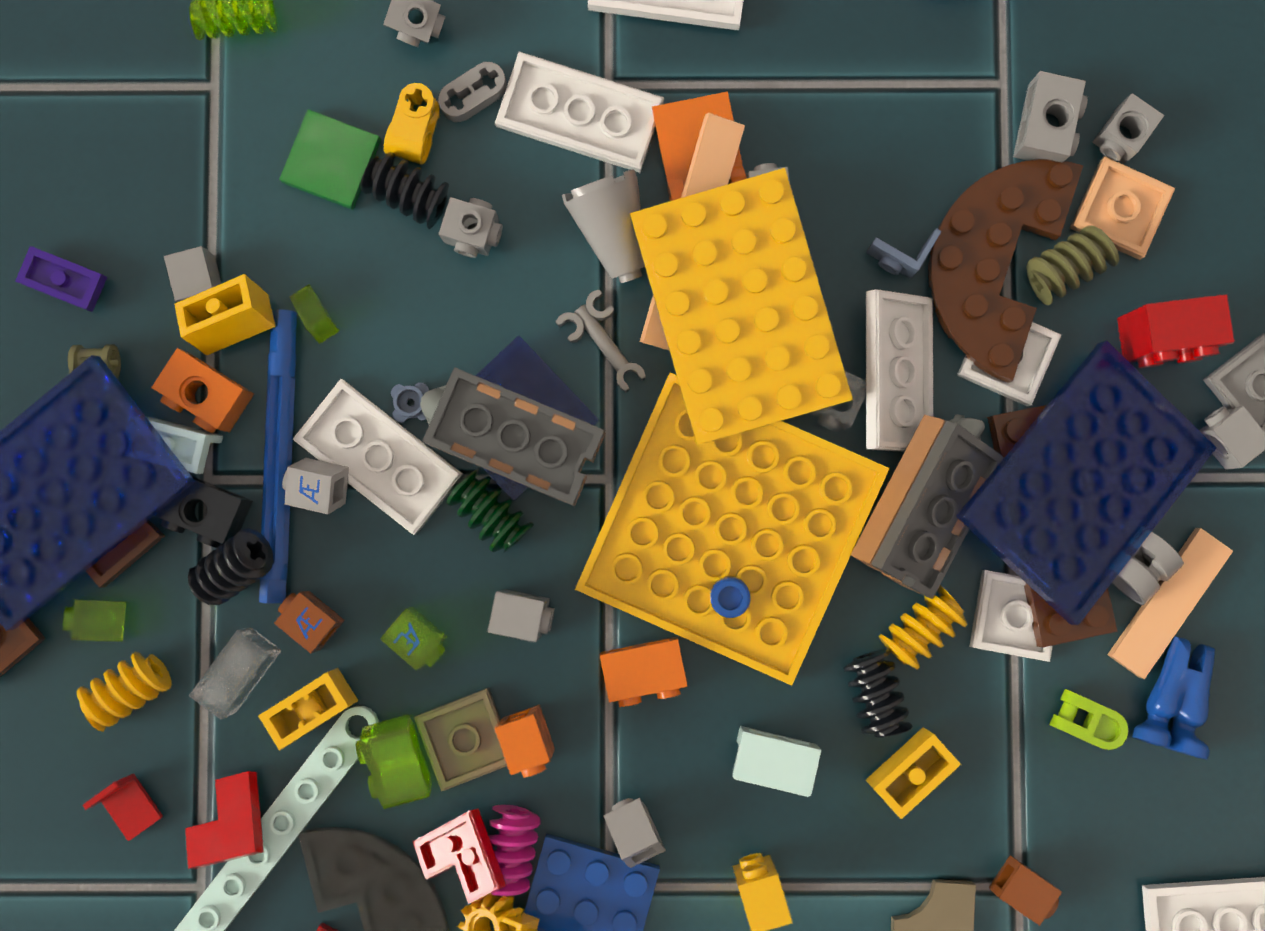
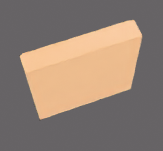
(1123, 206)

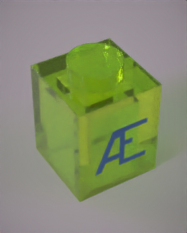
(415, 639)

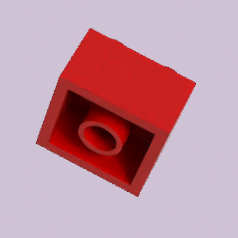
(1176, 331)

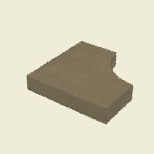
(946, 908)

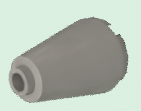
(604, 219)

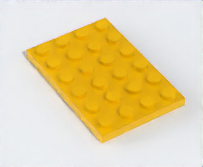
(741, 306)

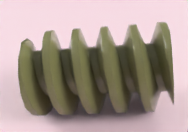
(1069, 261)

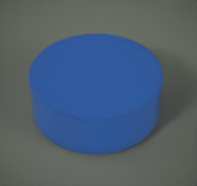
(730, 597)

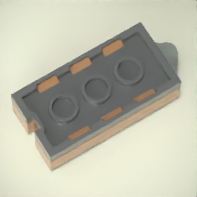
(510, 435)
(915, 521)

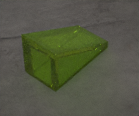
(313, 314)

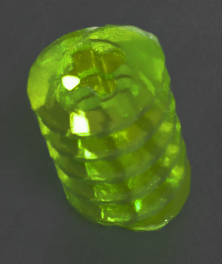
(215, 16)

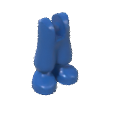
(1180, 695)

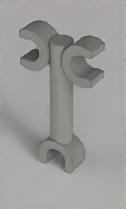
(587, 318)

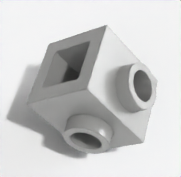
(412, 33)
(458, 225)

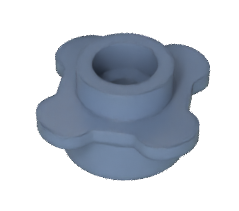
(401, 395)

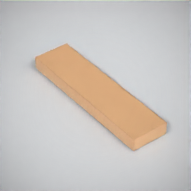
(1168, 609)

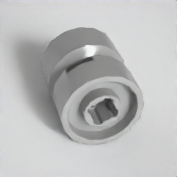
(1142, 582)

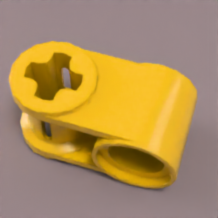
(411, 131)

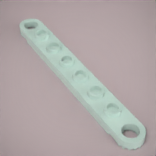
(280, 827)

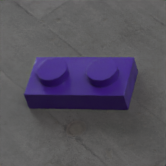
(61, 279)

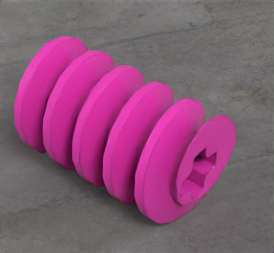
(514, 846)

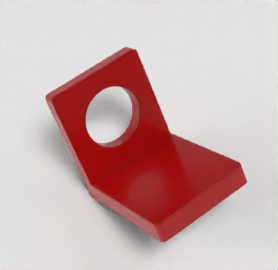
(128, 806)

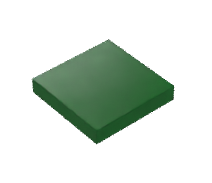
(329, 159)

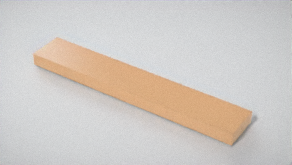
(709, 169)

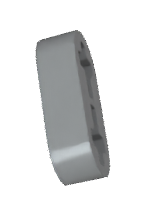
(477, 99)

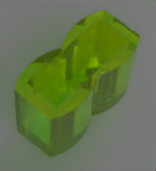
(394, 761)

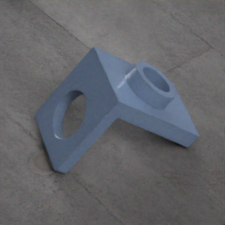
(897, 262)

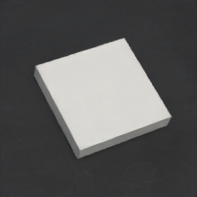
(1030, 370)
(1005, 618)

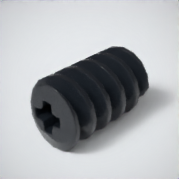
(405, 190)
(231, 567)
(877, 694)

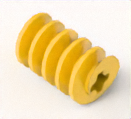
(924, 628)
(123, 692)

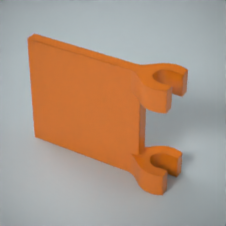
(678, 132)

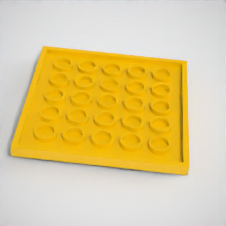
(744, 506)

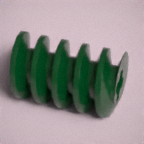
(488, 512)

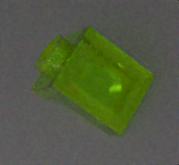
(95, 620)

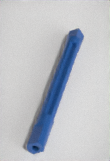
(278, 451)

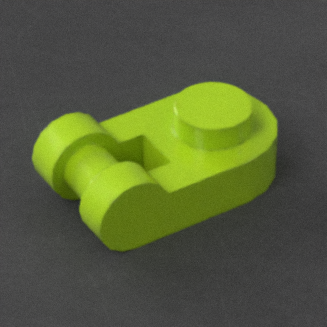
(1101, 727)

